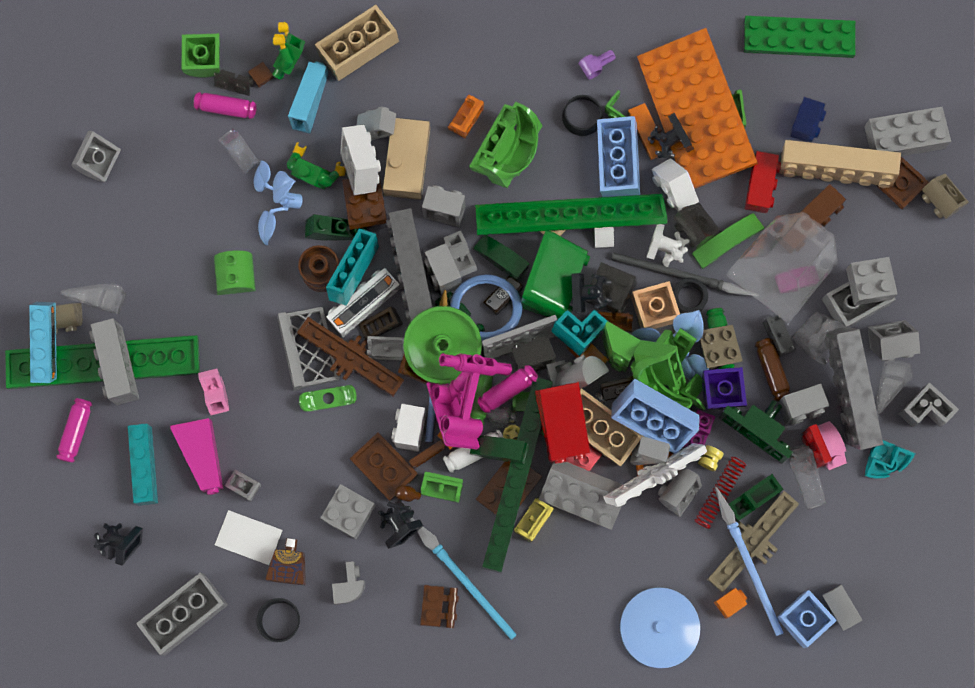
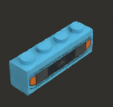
(43, 342)

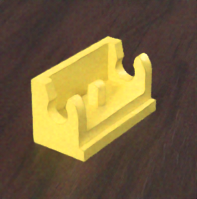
(533, 520)

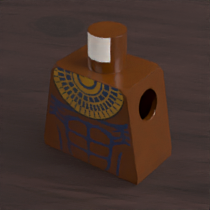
(287, 565)

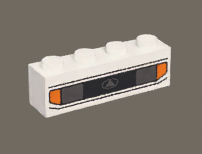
(363, 302)

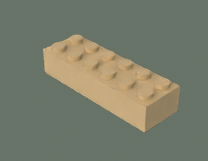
(840, 163)

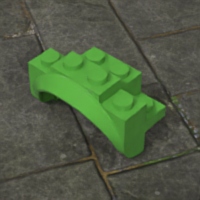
(506, 148)
(660, 365)

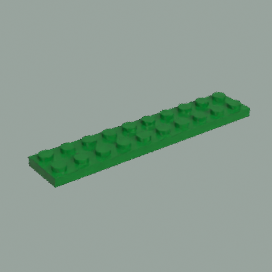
(570, 214)
(78, 363)

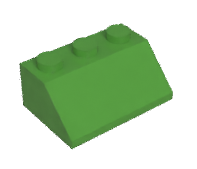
(619, 346)

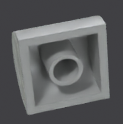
(95, 157)
(583, 371)
(680, 491)

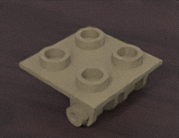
(720, 347)

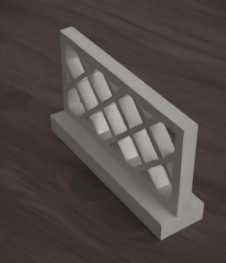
(503, 343)
(292, 354)

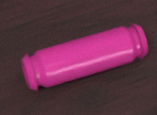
(224, 105)
(507, 389)
(74, 430)

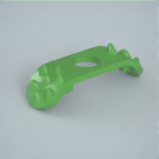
(314, 400)

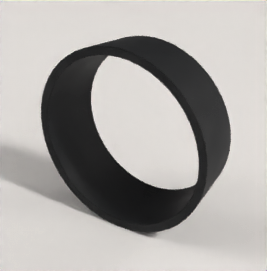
(576, 130)
(260, 616)

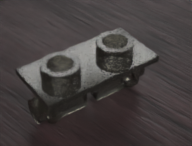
(226, 80)

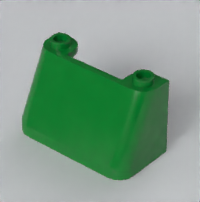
(550, 280)

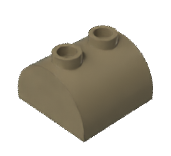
(944, 196)
(69, 316)

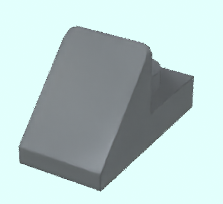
(650, 452)
(243, 485)

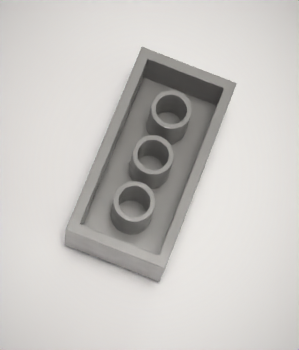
(909, 132)
(114, 362)
(580, 493)
(182, 614)

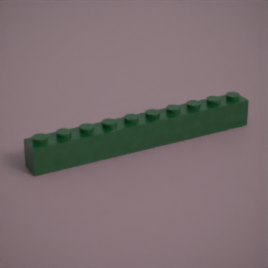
(514, 484)

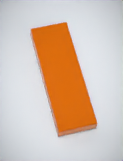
(645, 126)

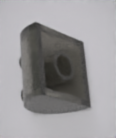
(696, 225)

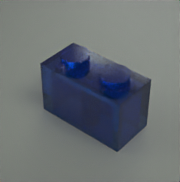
(808, 119)

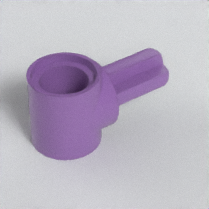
(593, 65)

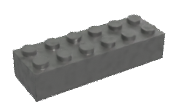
(409, 262)
(853, 388)

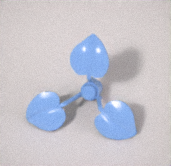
(281, 186)
(693, 325)

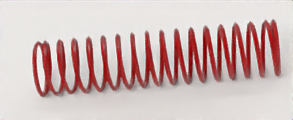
(737, 463)

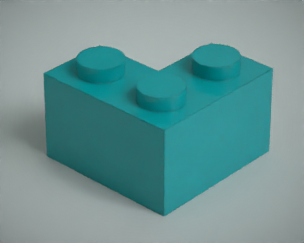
(579, 334)

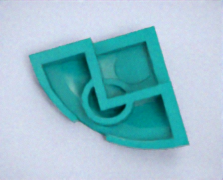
(887, 459)

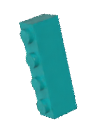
(352, 267)
(142, 464)

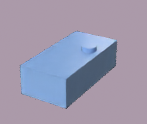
(618, 156)
(655, 415)

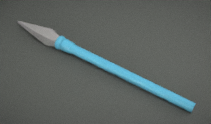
(431, 542)

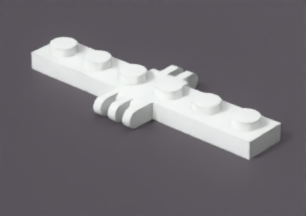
(655, 474)

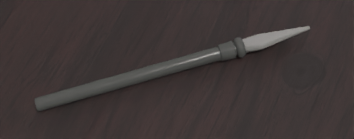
(710, 282)

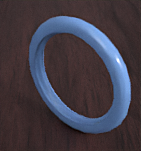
(508, 287)

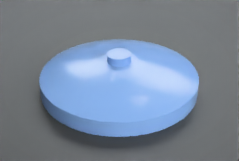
(660, 627)

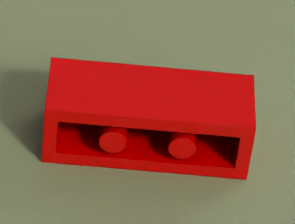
(762, 182)

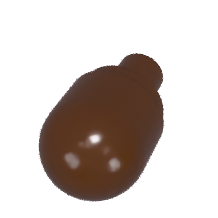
(407, 493)

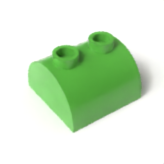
(201, 54)
(234, 272)

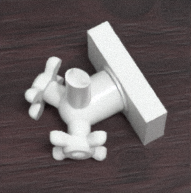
(667, 245)

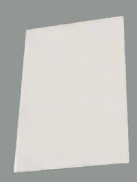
(248, 537)

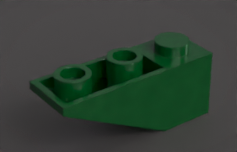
(329, 228)

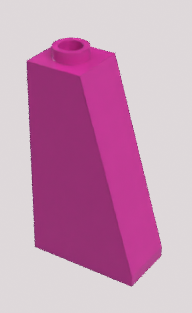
(200, 451)

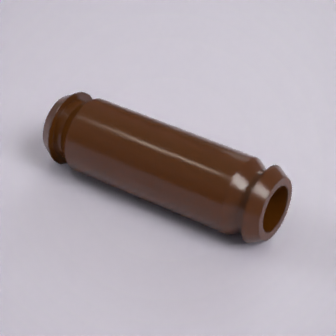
(772, 368)

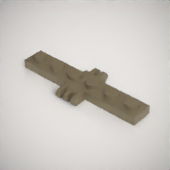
(756, 541)

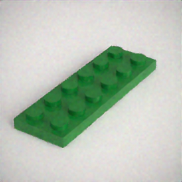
(799, 36)

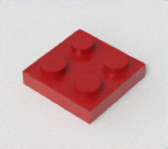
(814, 440)

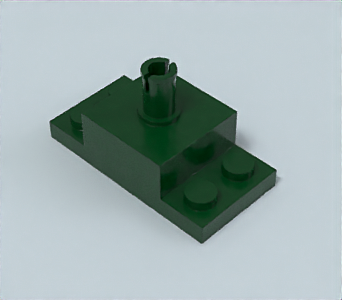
(759, 429)

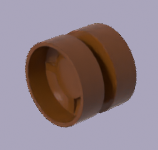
(317, 267)

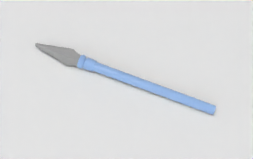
(729, 517)

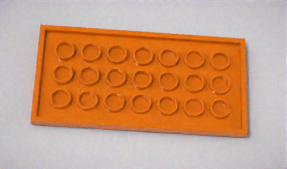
(691, 83)

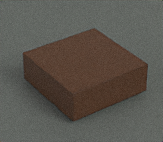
(260, 74)

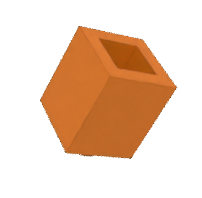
(731, 602)

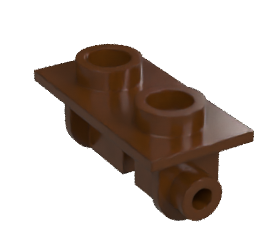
(621, 320)

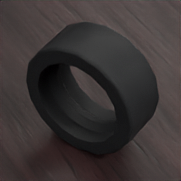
(696, 284)

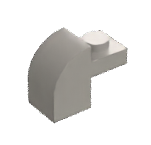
(460, 253)
(349, 591)

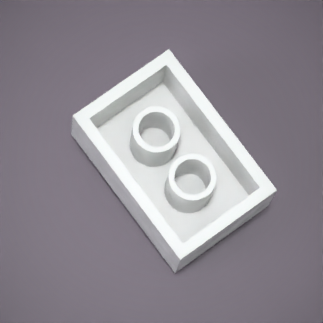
(359, 159)

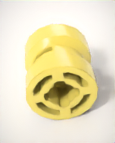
(711, 458)

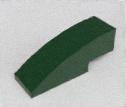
(502, 257)
(501, 449)
(755, 497)

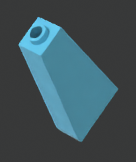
(308, 97)

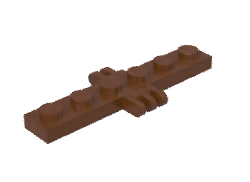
(350, 357)

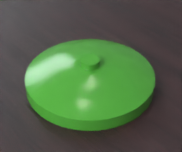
(438, 332)

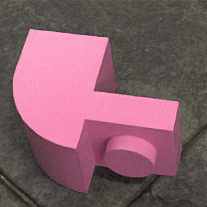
(214, 391)
(834, 445)

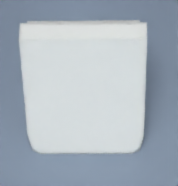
(604, 237)

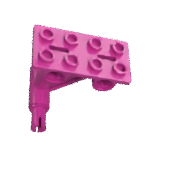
(455, 400)

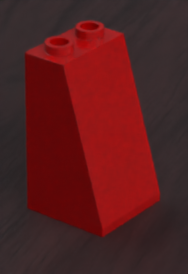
(563, 422)

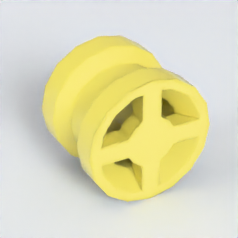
(512, 431)

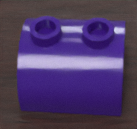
(723, 388)

